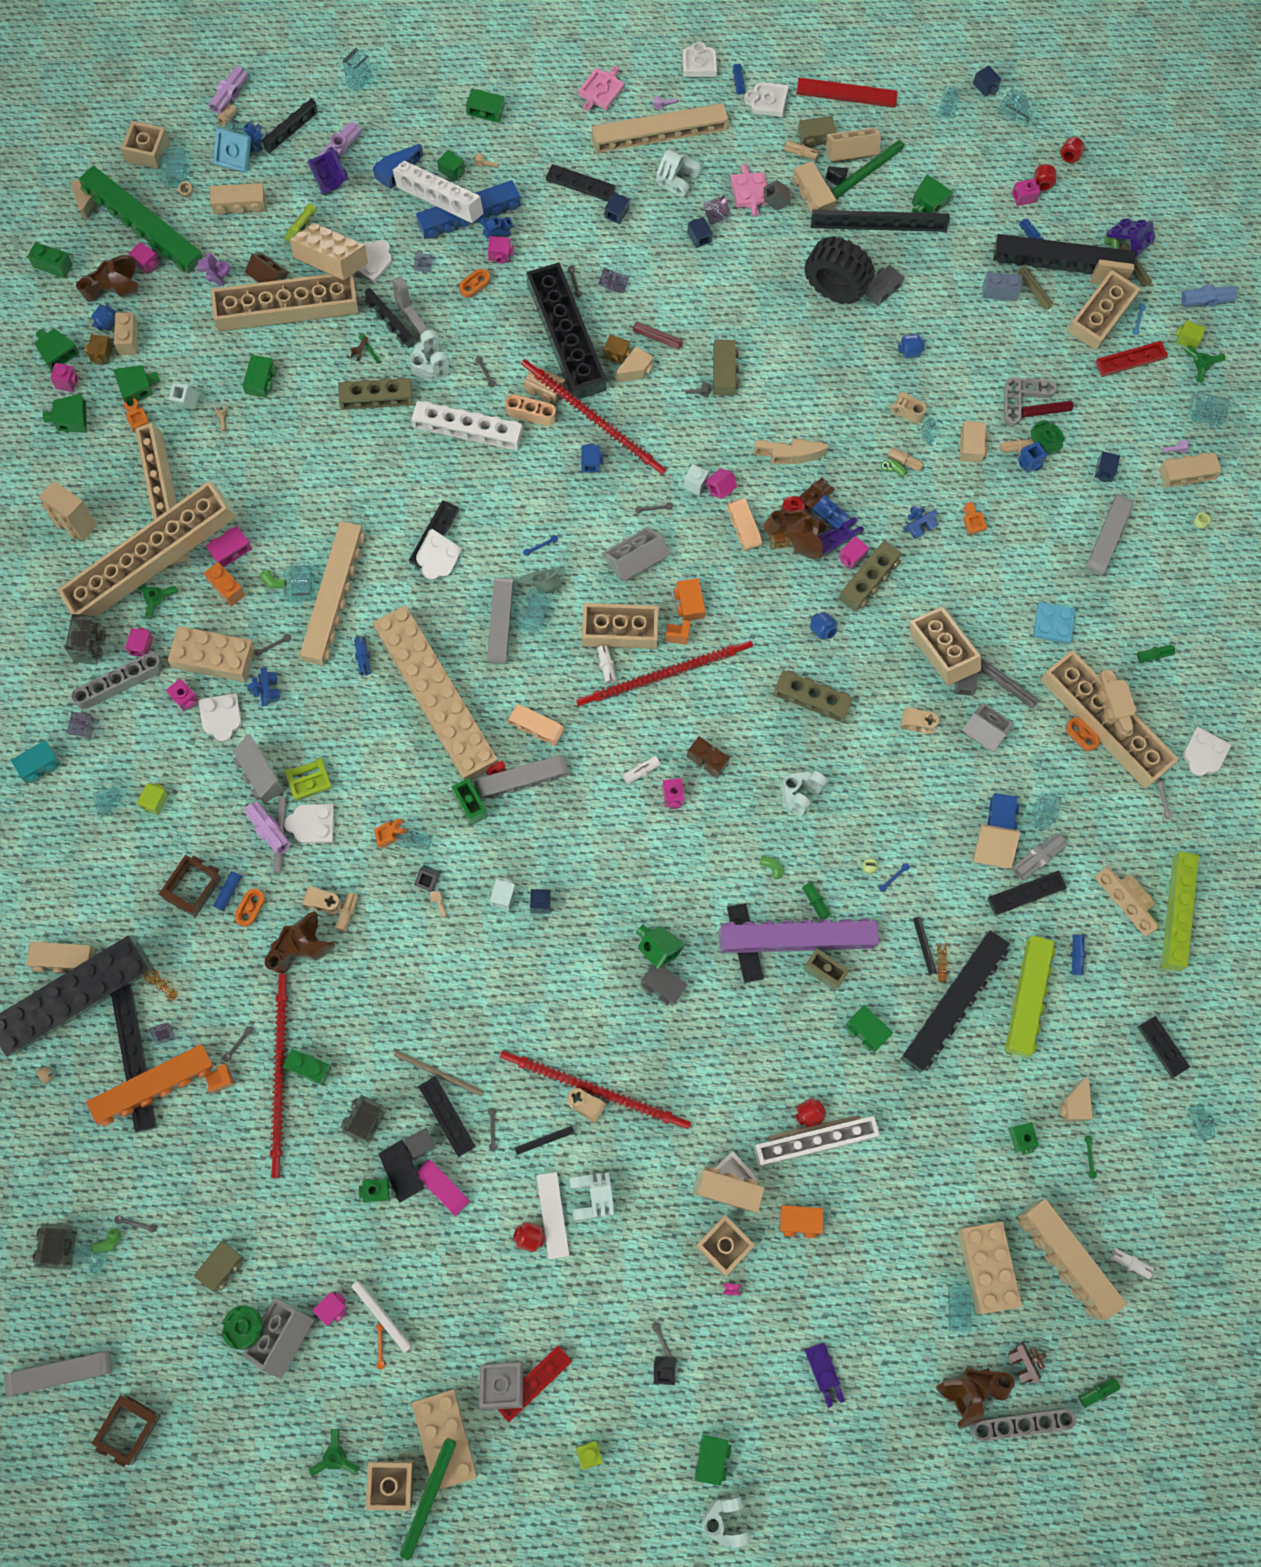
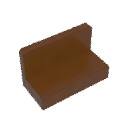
(264, 269)

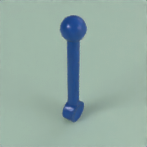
(554, 538)
(905, 867)

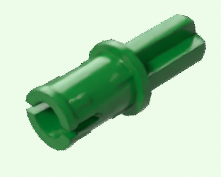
(1155, 653)
(816, 901)
(1099, 1392)

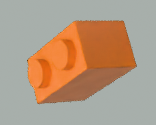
(224, 584)
(690, 600)
(801, 1220)

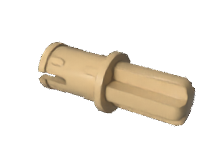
(801, 150)
(1018, 445)
(905, 459)
(346, 912)

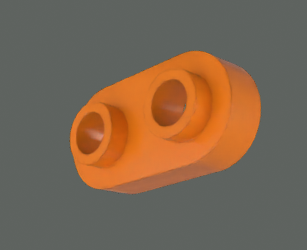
(473, 283)
(1084, 733)
(247, 907)

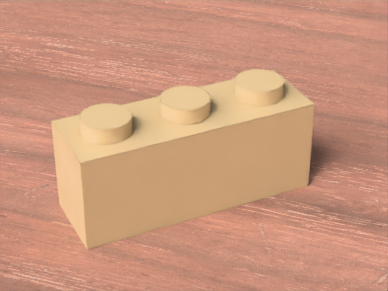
(853, 144)
(813, 187)
(237, 198)
(1190, 469)
(57, 956)

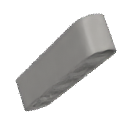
(1109, 534)
(500, 620)
(108, 679)
(520, 777)
(57, 1373)
(1032, 1420)

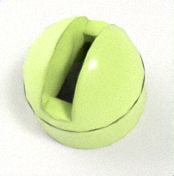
(1201, 520)
(870, 869)

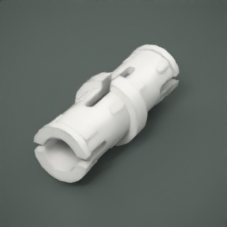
(606, 664)
(641, 770)
(1132, 1263)

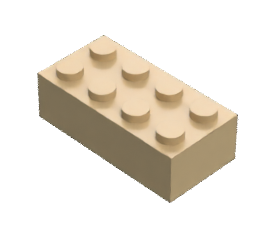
(329, 251)
(1103, 310)
(620, 625)
(945, 646)
(211, 654)
(989, 1268)
(439, 1419)

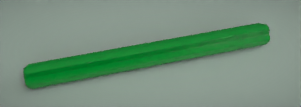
(867, 169)
(428, 1498)

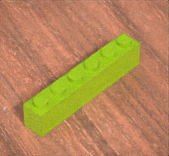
(1180, 911)
(1029, 996)

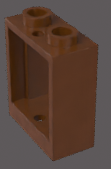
(167, 891)
(137, 1409)

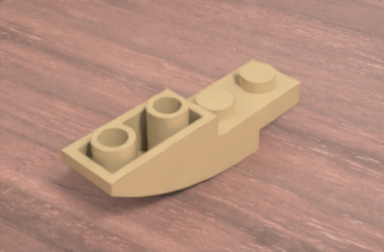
(796, 453)

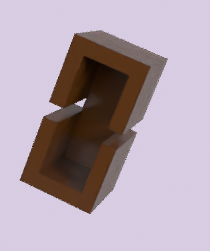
(715, 760)

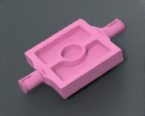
(601, 88)
(749, 189)

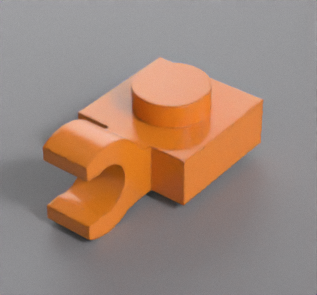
(973, 521)

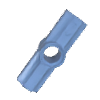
(1208, 296)

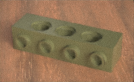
(383, 398)
(884, 553)
(802, 698)

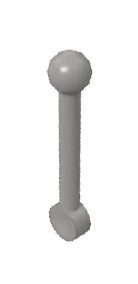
(1168, 814)

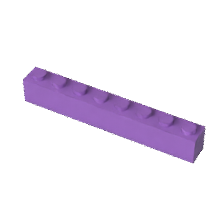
(798, 936)

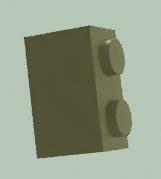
(815, 130)
(826, 969)
(219, 1267)

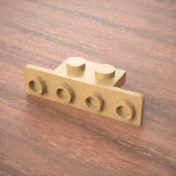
(1130, 898)

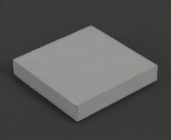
(501, 1386)

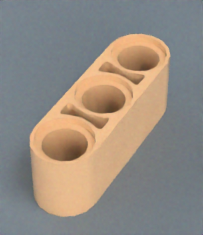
(524, 404)
(744, 523)
(537, 724)

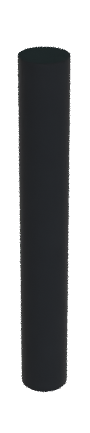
(924, 945)
(544, 1140)

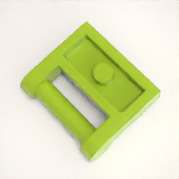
(301, 221)
(309, 784)

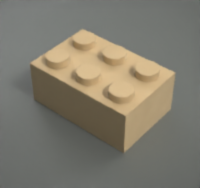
(67, 511)
(728, 1189)

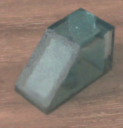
(1016, 107)

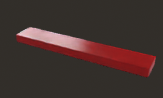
(846, 92)

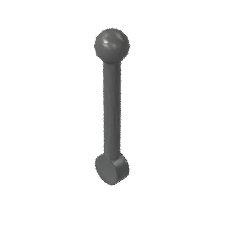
(571, 269)
(491, 383)
(668, 506)
(287, 637)
(227, 1057)
(492, 1146)
(119, 1219)
(656, 1327)

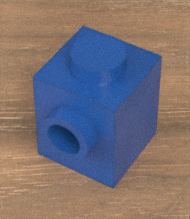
(591, 458)

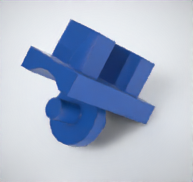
(256, 135)
(496, 226)
(830, 512)
(928, 519)
(262, 685)

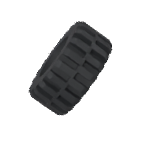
(839, 270)

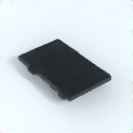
(401, 1171)

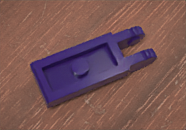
(835, 538)
(824, 1372)

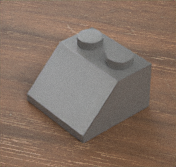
(987, 727)

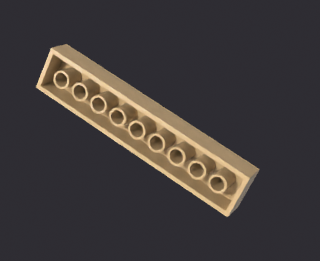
(147, 552)
(435, 694)

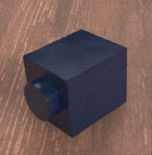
(987, 81)
(617, 208)
(699, 232)
(1107, 466)
(540, 901)

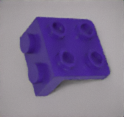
(328, 171)
(1139, 232)

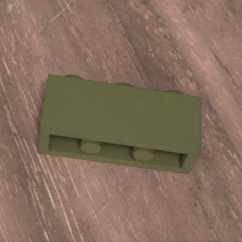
(725, 367)

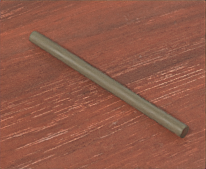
(438, 1073)
(808, 1129)

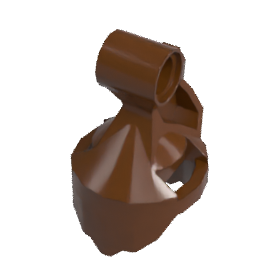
(112, 276)
(800, 529)
(297, 940)
(973, 1389)

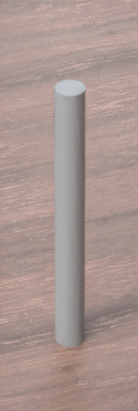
(280, 819)

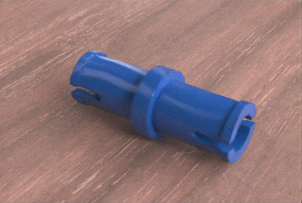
(362, 656)
(227, 891)
(1078, 954)

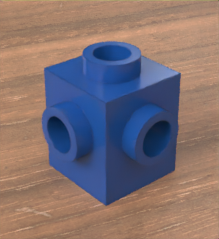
(1032, 457)

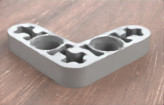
(403, 303)
(1020, 390)

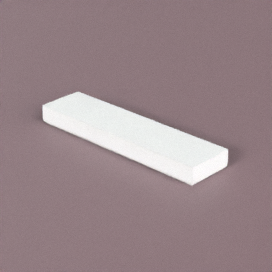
(552, 1215)
(383, 1318)

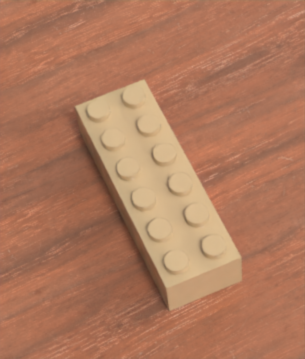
(1071, 1260)

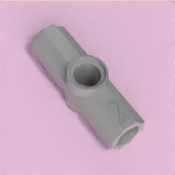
(1039, 856)

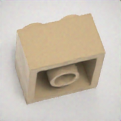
(144, 144)
(724, 1245)
(389, 1485)

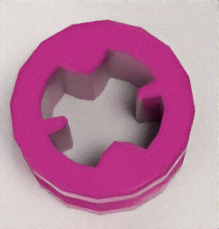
(732, 1289)

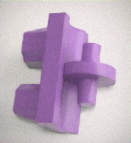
(214, 269)

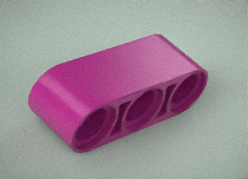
(442, 1188)

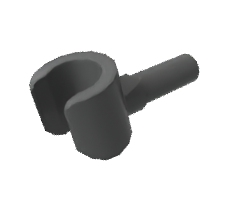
(704, 391)

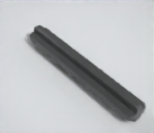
(1008, 684)

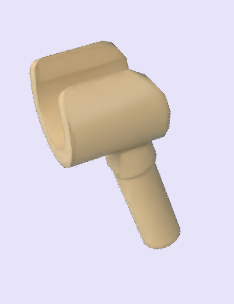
(480, 162)
(221, 414)
(435, 896)

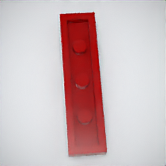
(1131, 358)
(539, 1378)

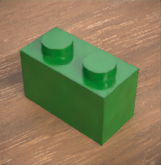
(485, 105)
(50, 260)
(259, 376)
(469, 801)
(868, 1029)
(307, 1067)
(712, 1460)

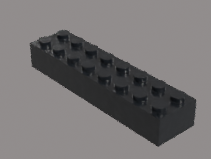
(566, 331)
(72, 994)

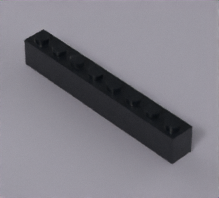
(1055, 254)
(954, 1002)

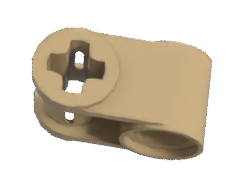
(908, 407)
(918, 720)
(319, 900)
(589, 1106)

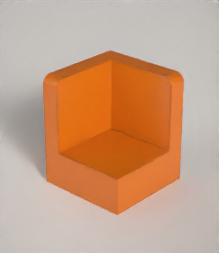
(678, 633)
(219, 1079)

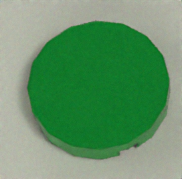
(1048, 436)
(242, 1327)

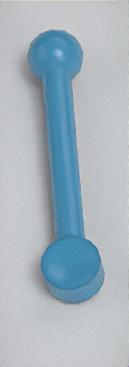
(1142, 307)

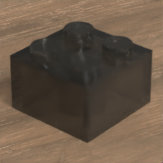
(85, 639)
(363, 1120)
(55, 1246)

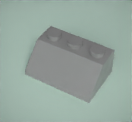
(636, 553)
(256, 770)
(280, 1338)

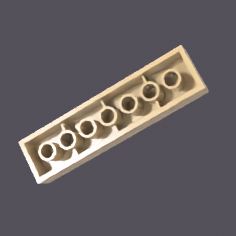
(283, 301)
(1138, 751)

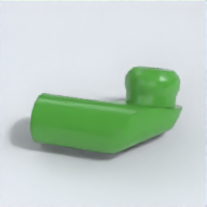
(1114, 242)
(893, 466)
(270, 581)
(774, 865)
(110, 1242)

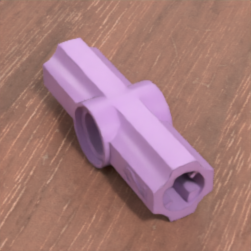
(228, 90)
(344, 139)
(267, 828)

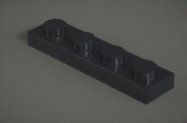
(290, 125)
(580, 182)
(392, 322)
(440, 523)
(1027, 893)
(749, 961)
(447, 1116)

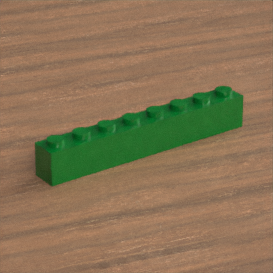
(140, 219)

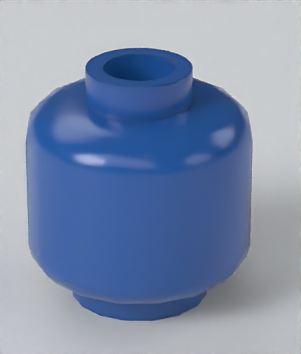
(104, 317)
(911, 345)
(823, 625)

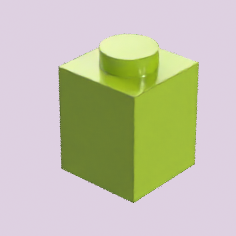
(1189, 334)
(152, 798)
(589, 1455)

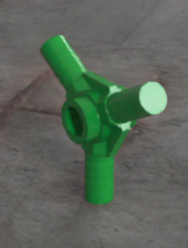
(1203, 361)
(154, 596)
(334, 1457)

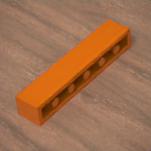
(149, 1085)

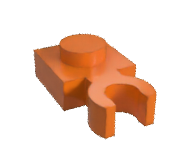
(136, 415)
(387, 832)

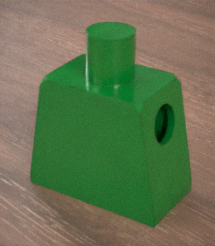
(930, 196)
(55, 347)
(135, 383)
(68, 414)
(659, 945)

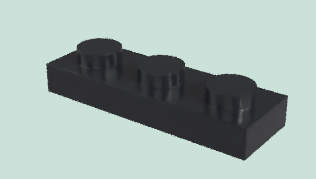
(1163, 1047)

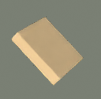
(1104, 267)
(996, 846)

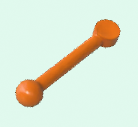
(380, 1364)

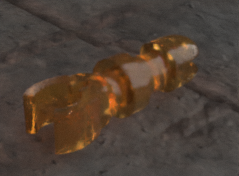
(941, 963)
(170, 993)

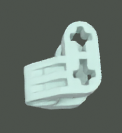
(672, 163)
(438, 362)
(799, 803)
(600, 1196)
(732, 1538)

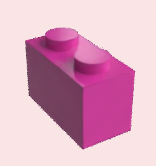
(228, 546)

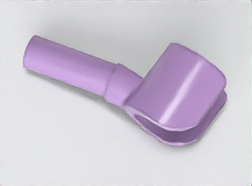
(660, 104)
(1181, 448)

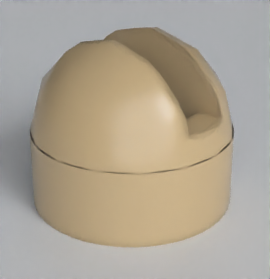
(188, 186)
(42, 1073)

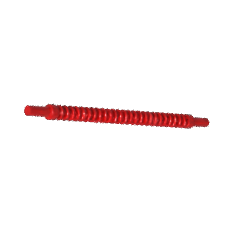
(540, 375)
(599, 695)
(666, 1116)
(276, 1151)

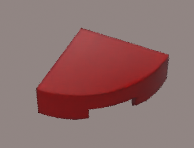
(496, 768)

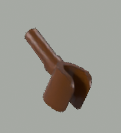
(357, 350)

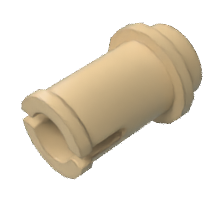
(225, 117)

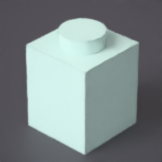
(184, 395)
(695, 479)
(502, 894)

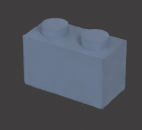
(1001, 286)

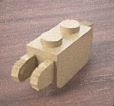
(1117, 702)

